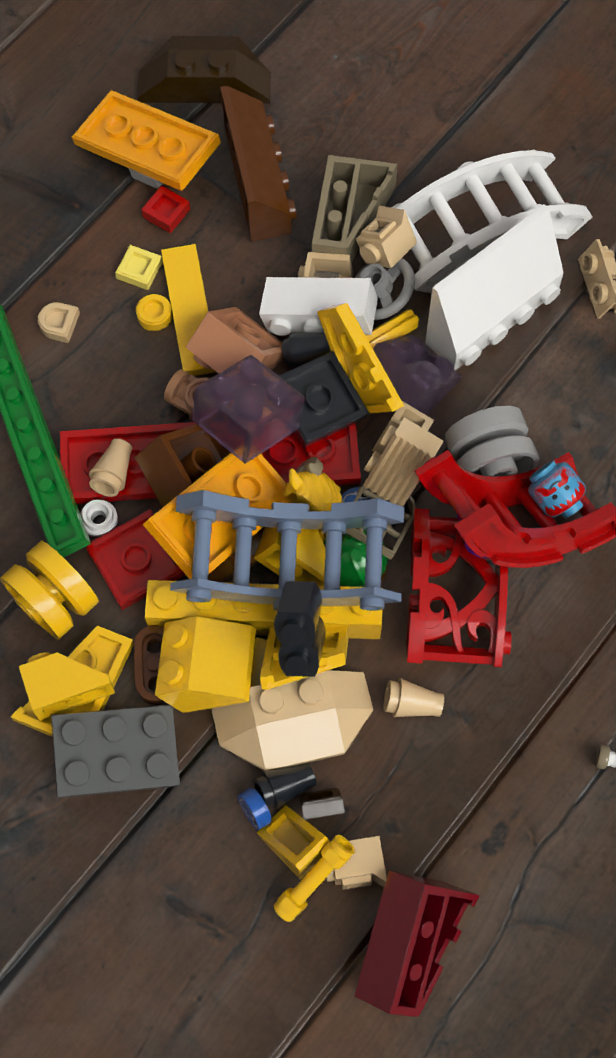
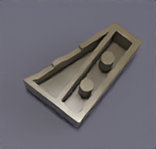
(350, 202)

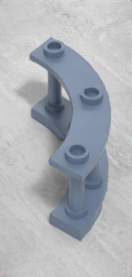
(289, 519)

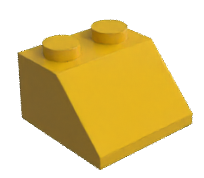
(205, 663)

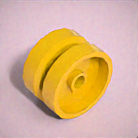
(55, 585)

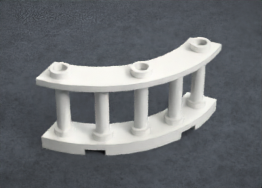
(472, 176)

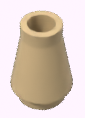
(111, 470)
(411, 700)

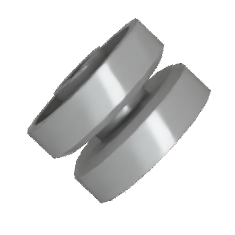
(492, 442)

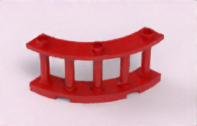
(494, 531)

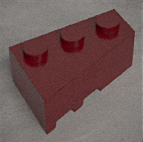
(408, 940)

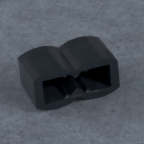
(300, 628)

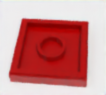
(130, 558)

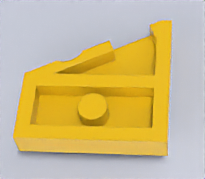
(332, 656)

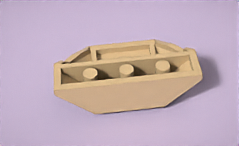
(296, 720)

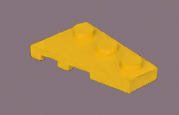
(99, 650)

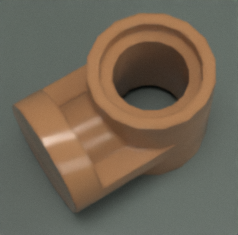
(181, 391)

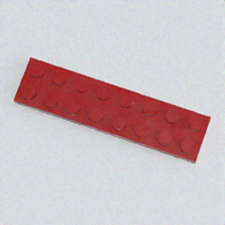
(84, 448)

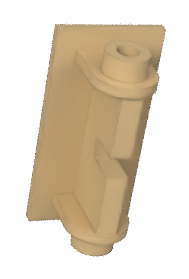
(598, 272)

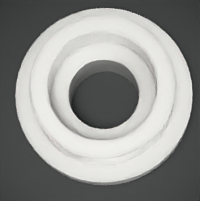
(96, 508)

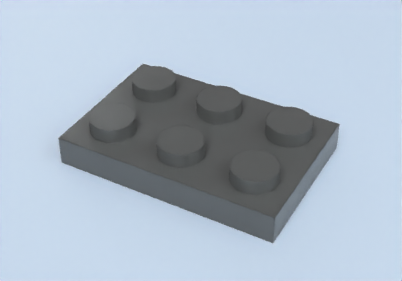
(114, 751)

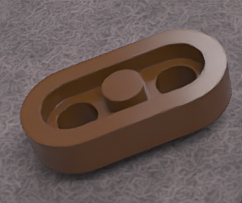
(147, 663)

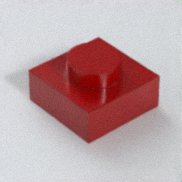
(166, 209)

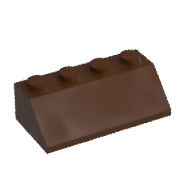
(256, 166)
(176, 463)

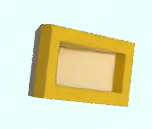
(294, 841)

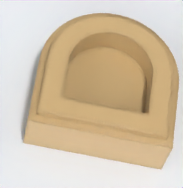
(58, 321)

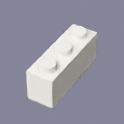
(293, 302)

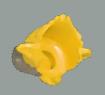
(313, 487)

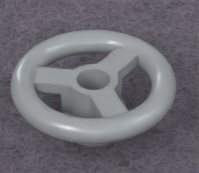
(382, 282)

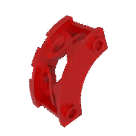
(434, 536)

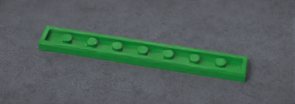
(36, 451)

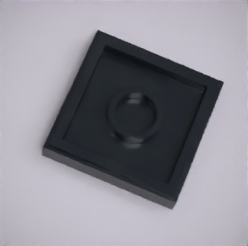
(329, 398)

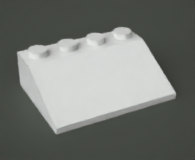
(495, 290)

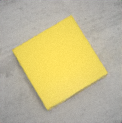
(139, 267)

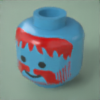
(557, 489)

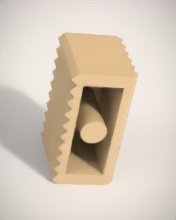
(405, 451)

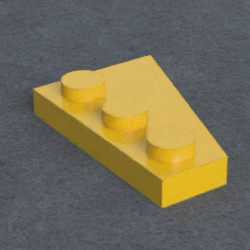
(358, 359)

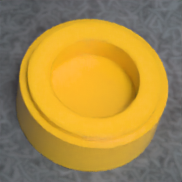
(154, 312)

